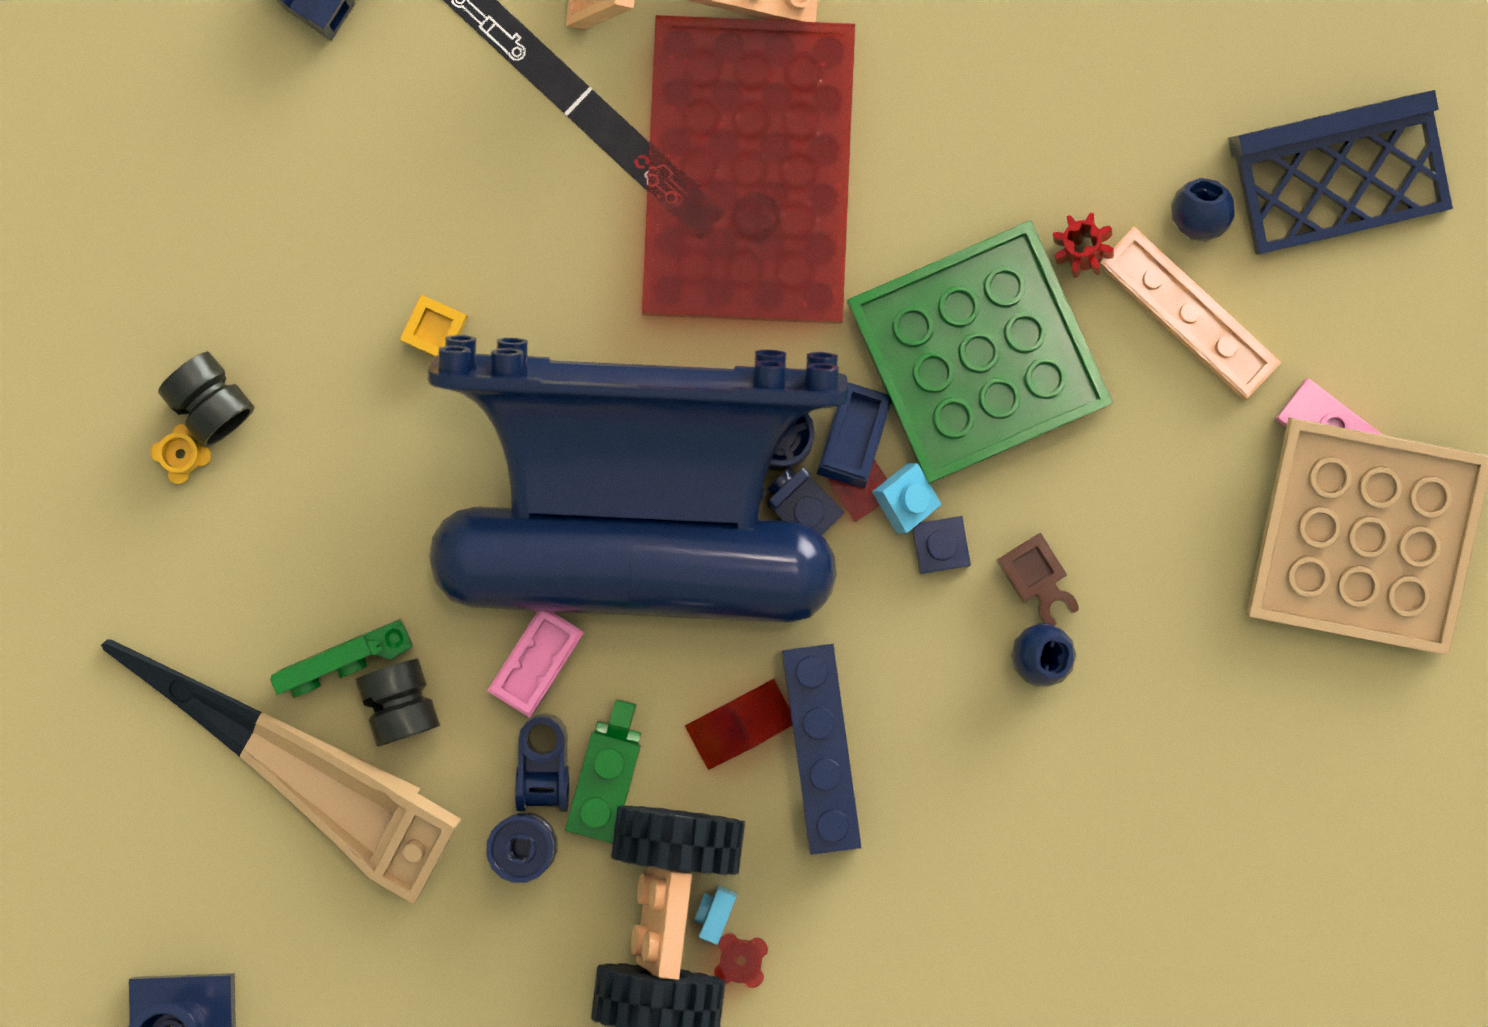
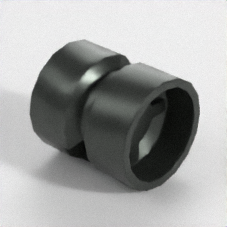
(201, 393)
(397, 702)

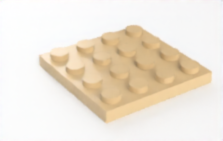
(1368, 536)

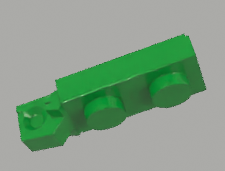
(346, 658)
(605, 775)

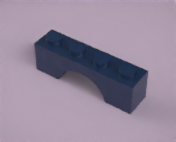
(821, 749)

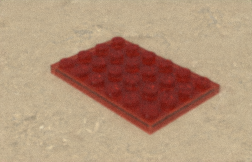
(739, 121)

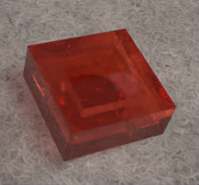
(856, 500)

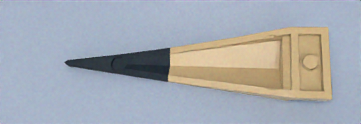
(362, 809)

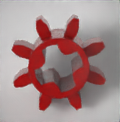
(1074, 236)

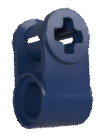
(542, 768)

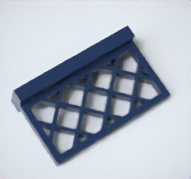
(1333, 129)

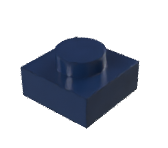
(941, 545)

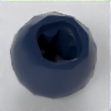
(1203, 209)
(1043, 655)

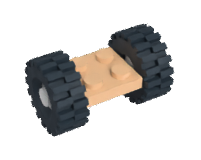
(656, 988)

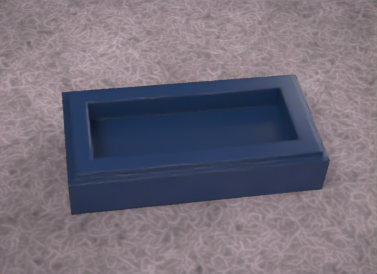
(855, 436)

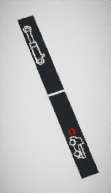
(558, 84)

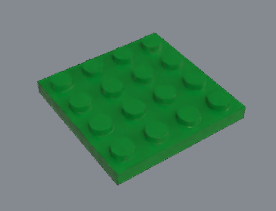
(979, 352)

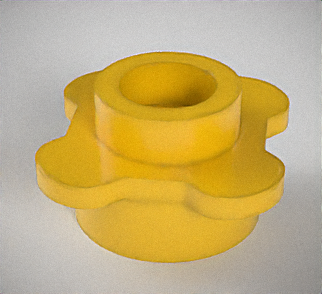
(166, 450)

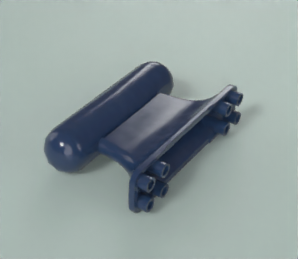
(635, 487)

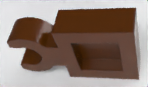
(1034, 572)

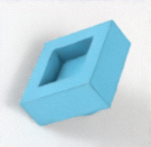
(906, 498)
(714, 913)

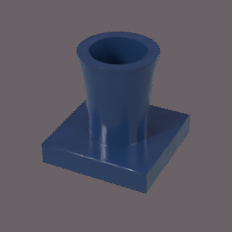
(182, 1001)

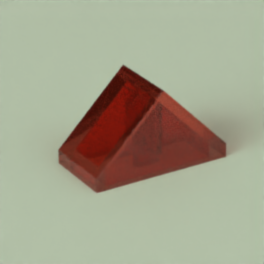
(740, 724)

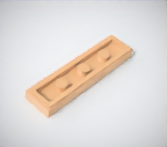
(1189, 314)

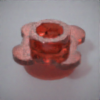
(752, 950)

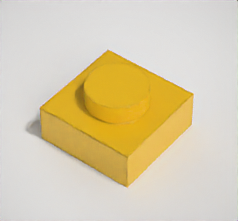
(431, 324)

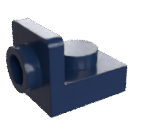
(803, 501)

